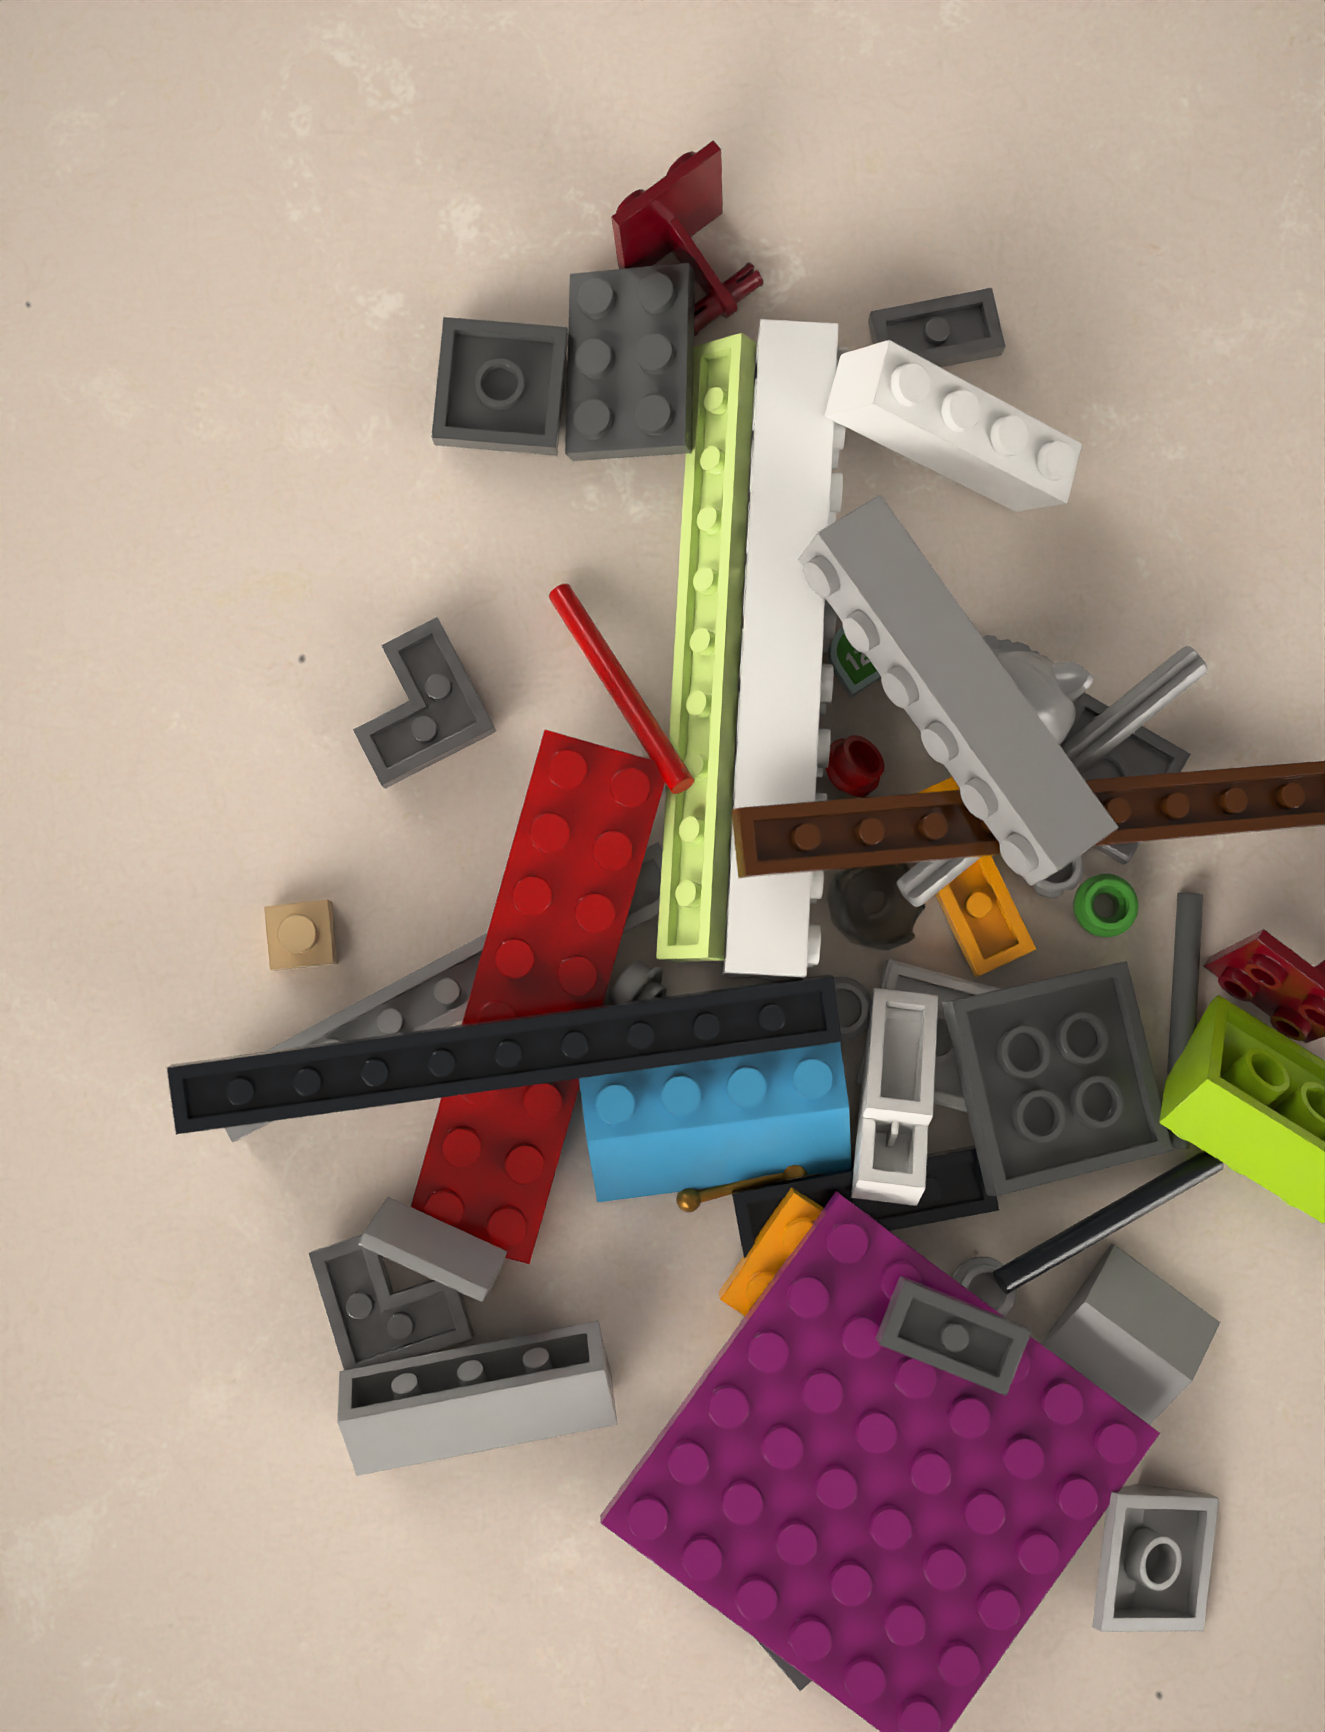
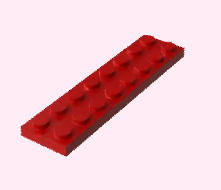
(542, 954)

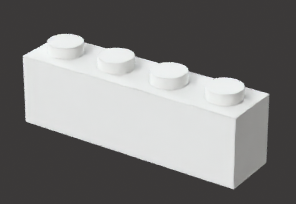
(952, 427)

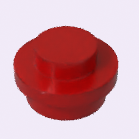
(855, 765)

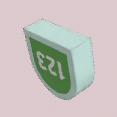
(850, 665)

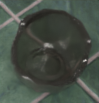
(871, 908)

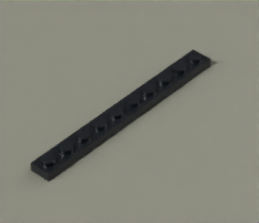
(503, 1054)

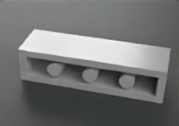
(476, 1398)

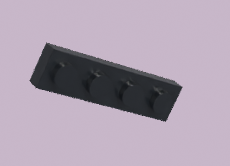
(951, 1192)

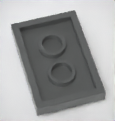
(630, 362)

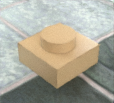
(300, 935)

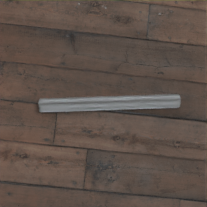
(1083, 751)

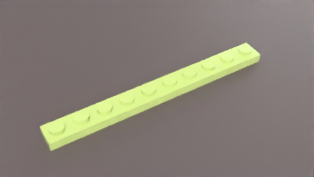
(707, 653)

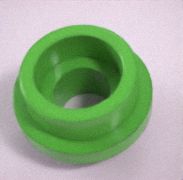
(1124, 902)

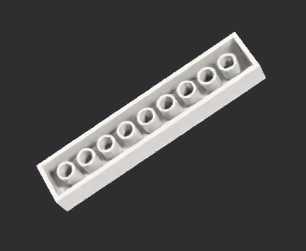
(784, 636)

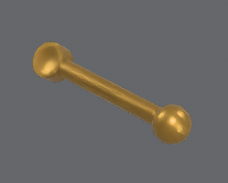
(690, 1199)

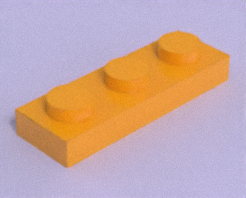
(982, 912)

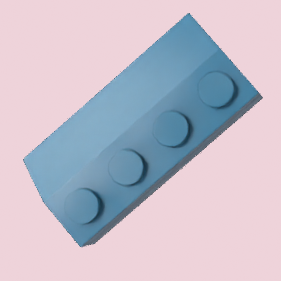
(717, 1121)

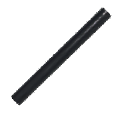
(1106, 1221)

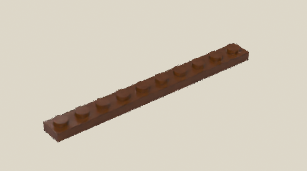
(942, 828)

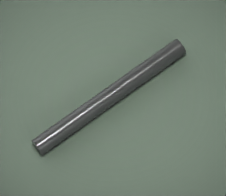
(1184, 982)

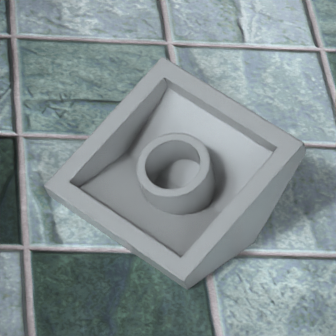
(434, 1249)
(1132, 1335)
(1155, 1560)

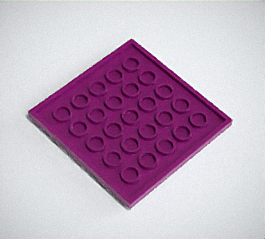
(865, 1502)

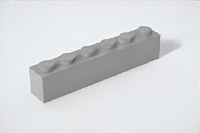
(955, 691)

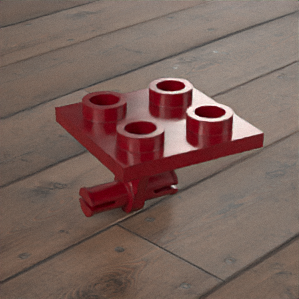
(666, 218)
(1276, 982)

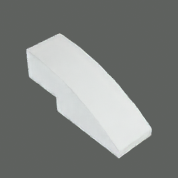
(896, 1097)

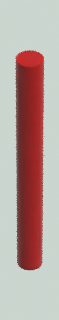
(621, 689)

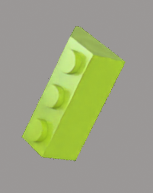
(1252, 1104)

